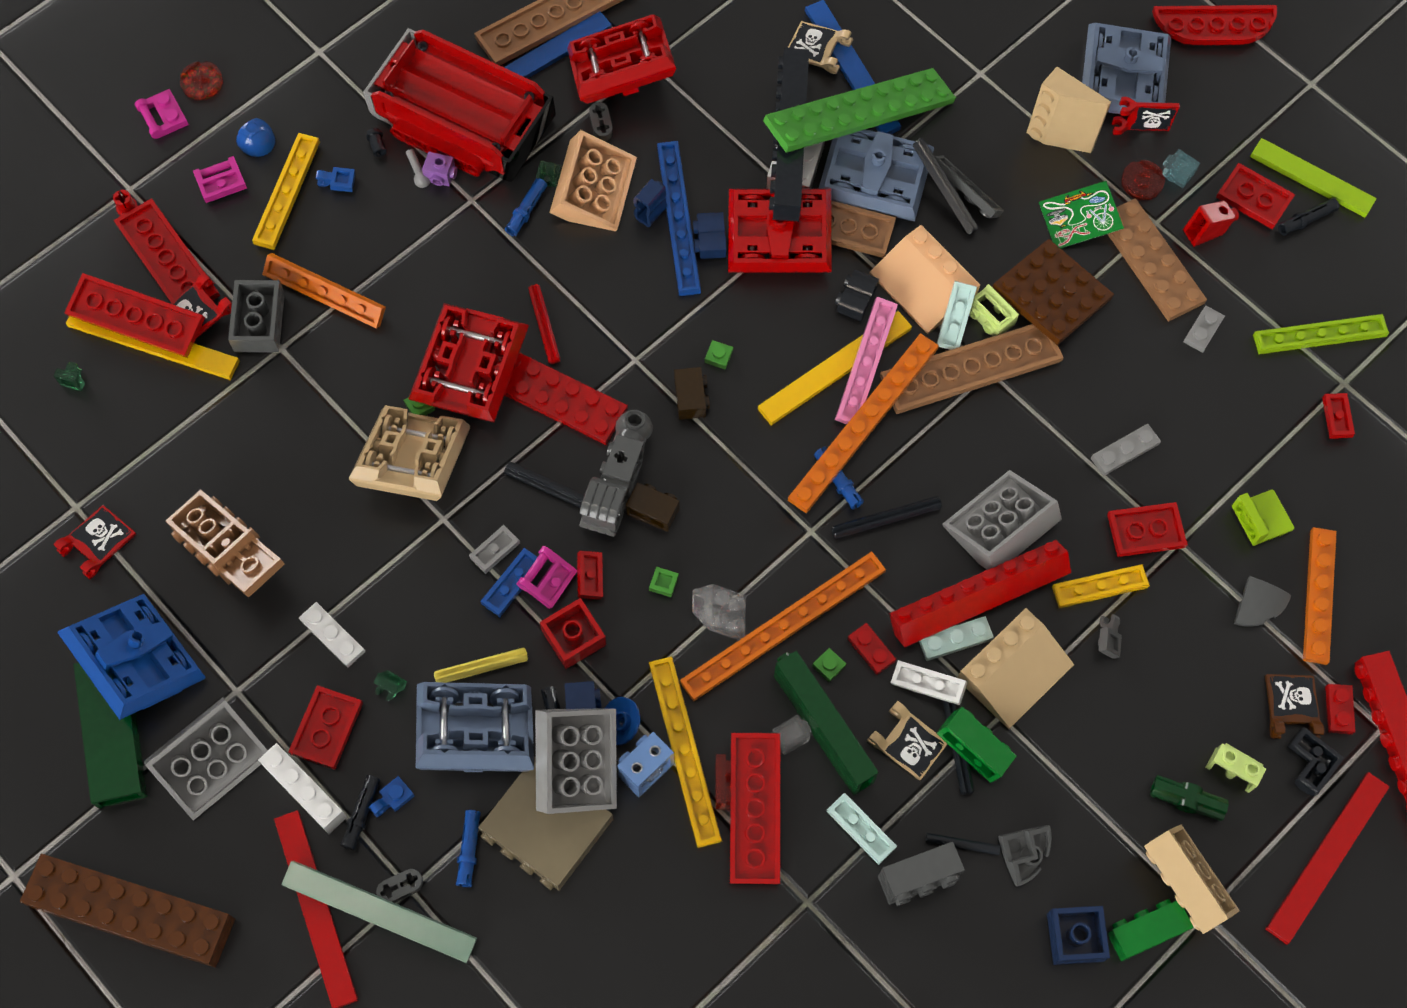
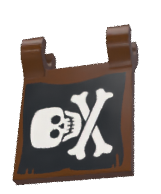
(1292, 701)

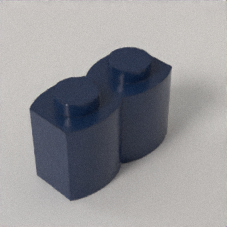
(650, 202)
(711, 235)

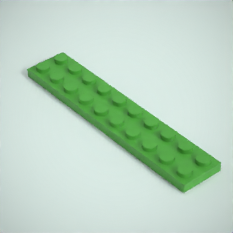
(858, 109)

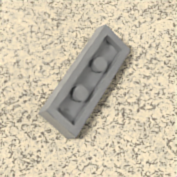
(1125, 449)

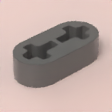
(597, 122)
(397, 881)

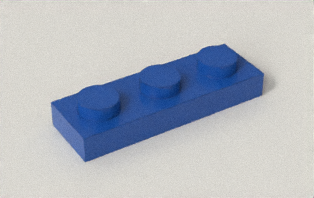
(505, 588)

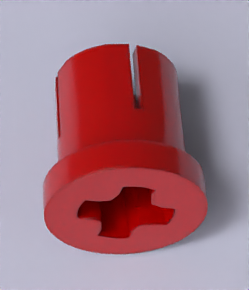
(126, 199)

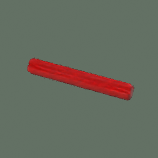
(544, 324)

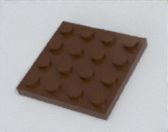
(1052, 291)

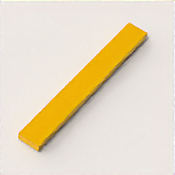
(199, 357)
(823, 375)
(685, 752)

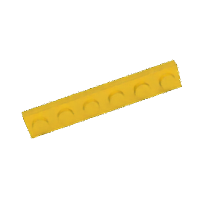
(286, 191)

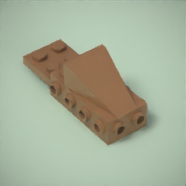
(223, 543)

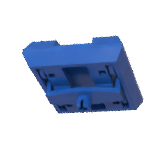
(133, 647)

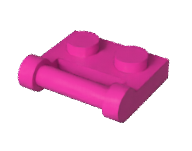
(168, 111)
(222, 183)
(553, 581)

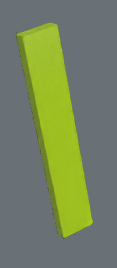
(1313, 177)
(1320, 334)

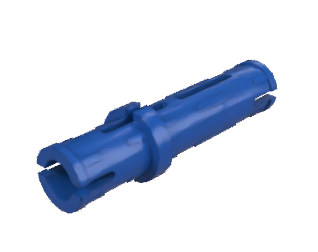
(522, 213)
(844, 485)
(468, 848)

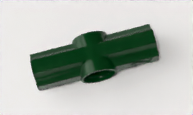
(1189, 798)

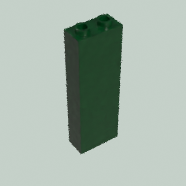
(825, 722)
(109, 747)

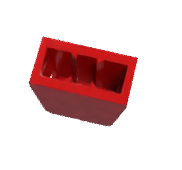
(1210, 222)

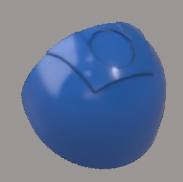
(256, 138)

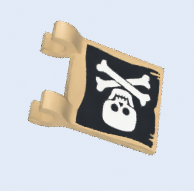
(820, 43)
(910, 742)

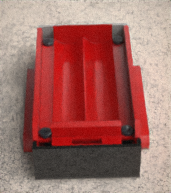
(459, 105)

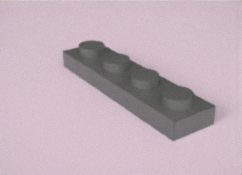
(972, 192)

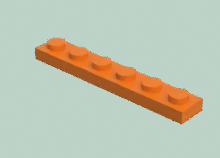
(324, 290)
(1319, 596)

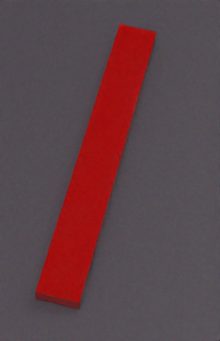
(1327, 858)
(317, 916)

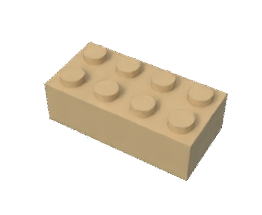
(1191, 879)

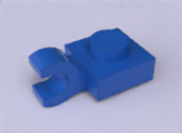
(339, 179)
(394, 796)

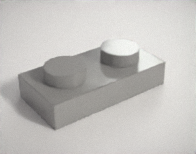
(1204, 328)
(494, 549)

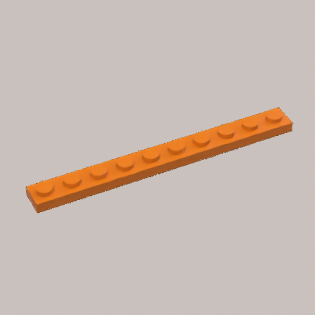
(862, 423)
(782, 626)

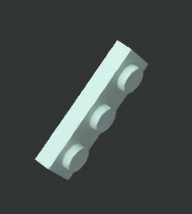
(956, 315)
(956, 638)
(861, 828)

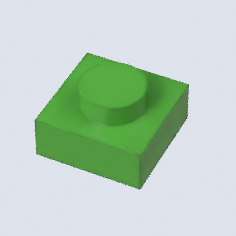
(718, 354)
(418, 408)
(663, 582)
(829, 665)

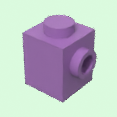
(439, 169)

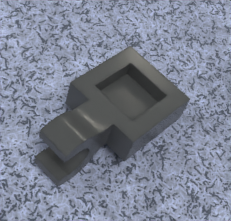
(1110, 639)

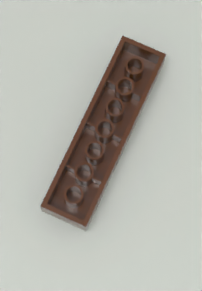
(128, 910)

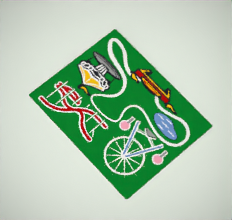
(1081, 215)

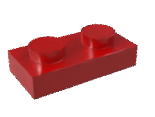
(1338, 415)
(590, 575)
(871, 649)
(1340, 709)

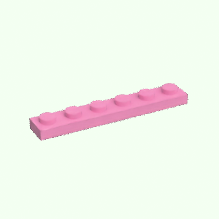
(866, 359)

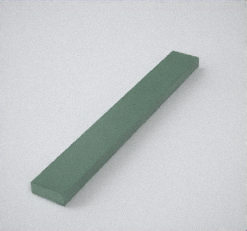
(379, 911)

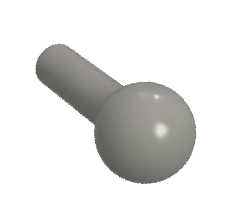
(419, 180)

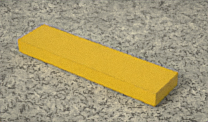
(1100, 586)

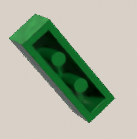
(976, 744)
(1149, 929)

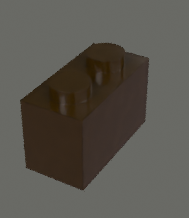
(690, 393)
(652, 506)

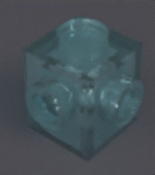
(1180, 168)

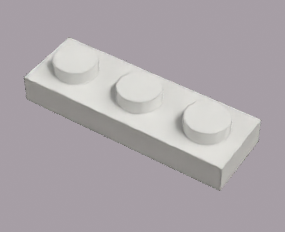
(332, 635)
(929, 682)

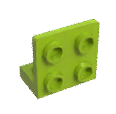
(1262, 516)

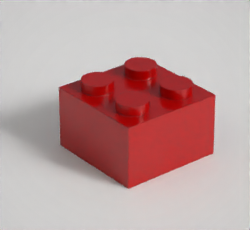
(573, 633)

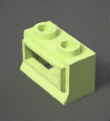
(986, 319)
(1237, 765)

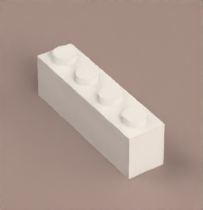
(302, 788)

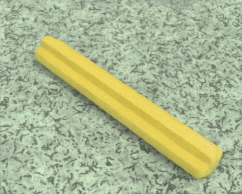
(481, 665)

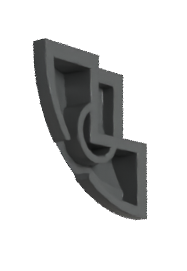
(1260, 603)
(1025, 851)

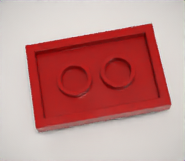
(1255, 196)
(1147, 529)
(325, 727)

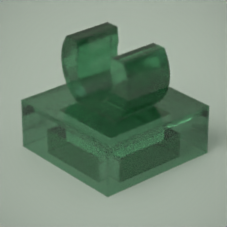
(549, 173)
(70, 376)
(389, 682)

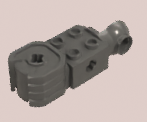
(608, 495)

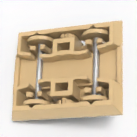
(409, 454)

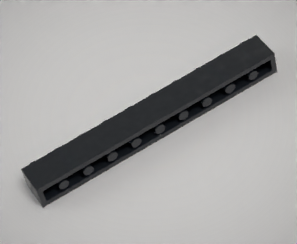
(789, 165)

